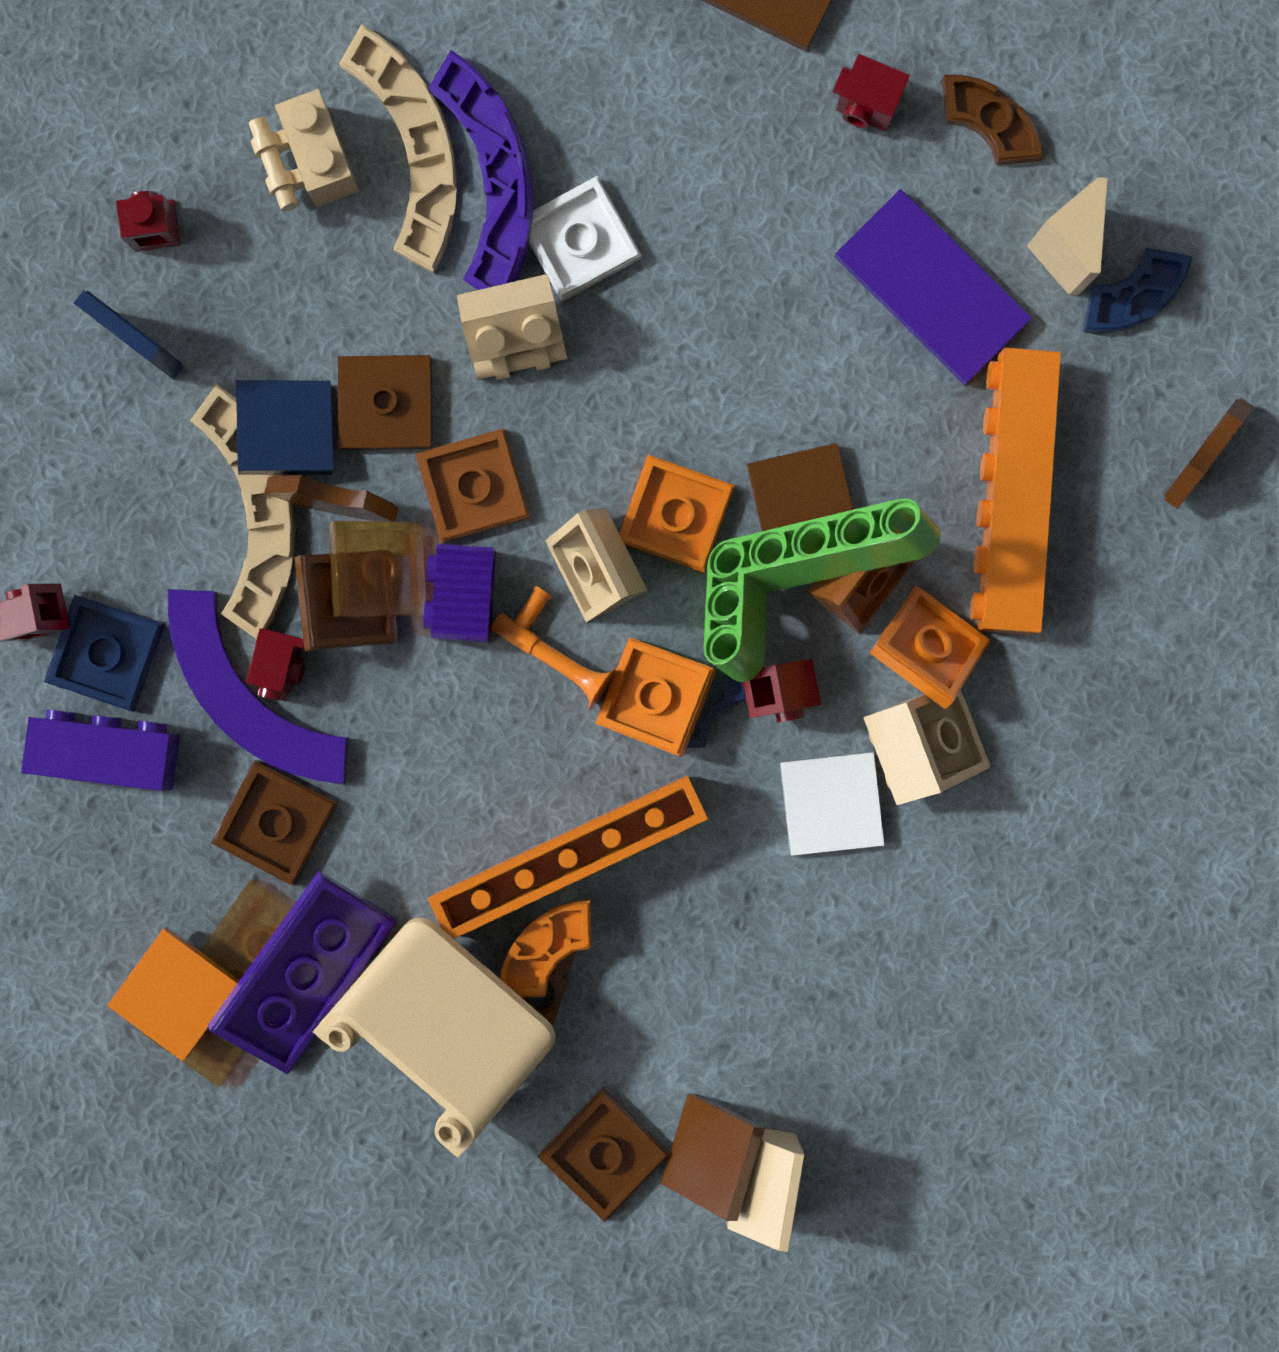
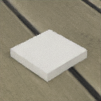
(581, 239)
(832, 803)

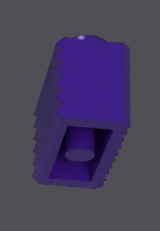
(461, 593)

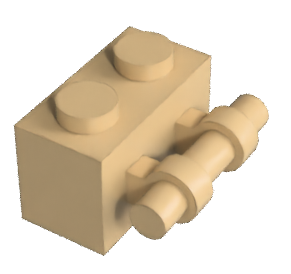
(316, 149)
(512, 327)

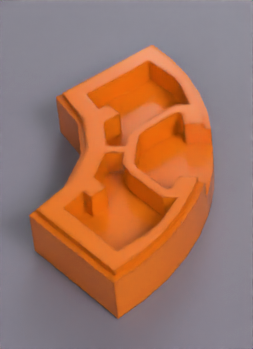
(544, 945)

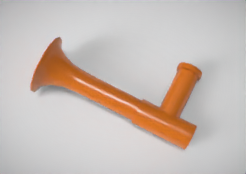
(518, 634)

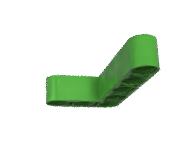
(795, 555)

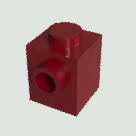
(869, 92)
(783, 690)

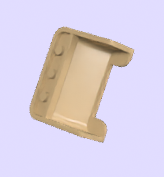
(443, 1027)

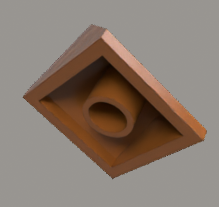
(859, 594)

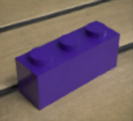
(100, 751)

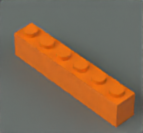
(1017, 491)
(567, 857)

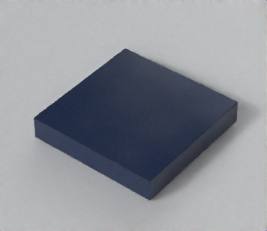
(128, 333)
(284, 427)
(104, 653)

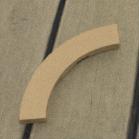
(426, 143)
(268, 520)

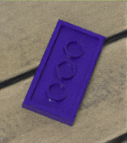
(932, 287)
(302, 972)

